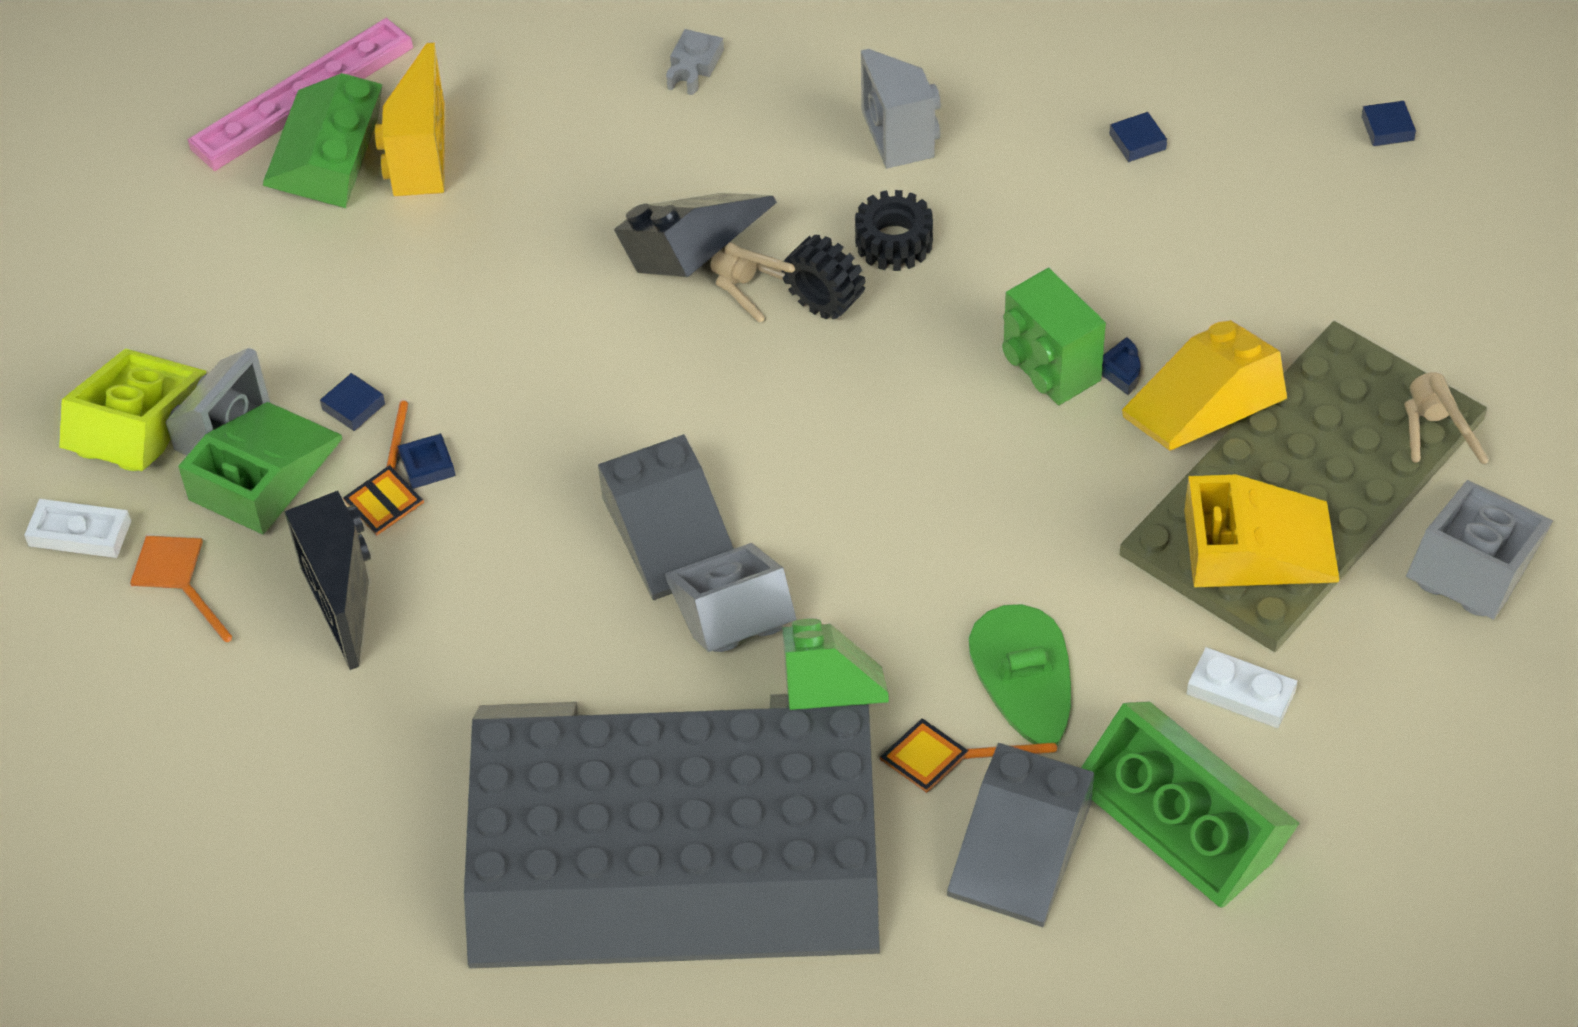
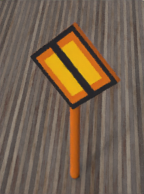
(386, 495)

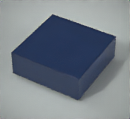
(1388, 123)
(1138, 136)
(352, 401)
(426, 461)

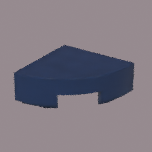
(1122, 366)

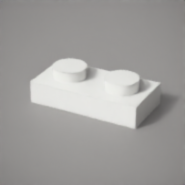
(77, 528)
(1241, 687)

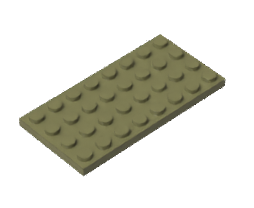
(1331, 439)

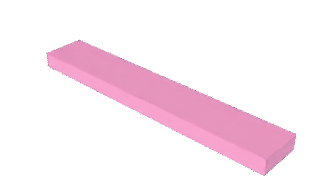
(269, 111)

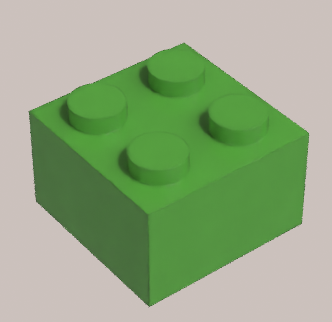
(1053, 336)

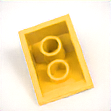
(415, 129)
(1208, 386)

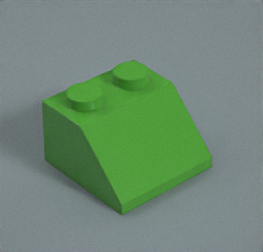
(828, 668)

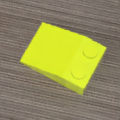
(124, 409)

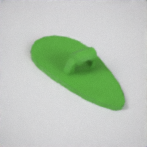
(1024, 670)

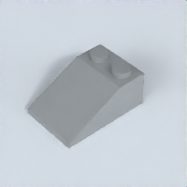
(1478, 549)

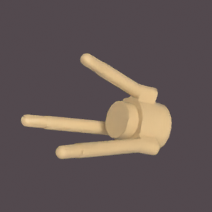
(739, 265)
(1435, 402)

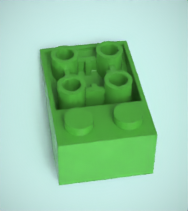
(256, 464)

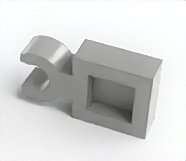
(693, 56)

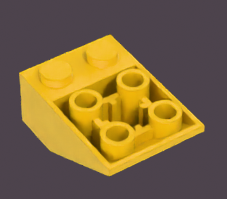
(1256, 534)

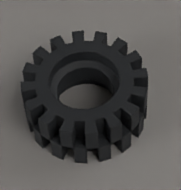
(894, 212)
(824, 277)

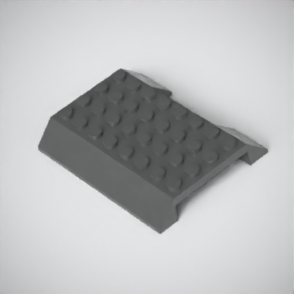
(669, 835)

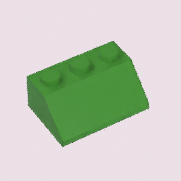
(325, 139)

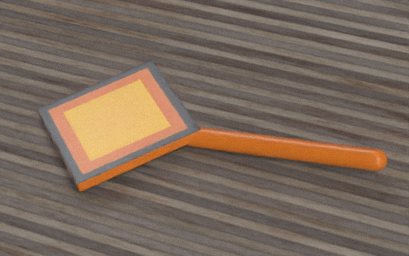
(928, 754)

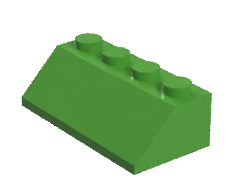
(1185, 802)

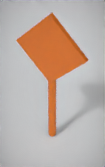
(170, 564)

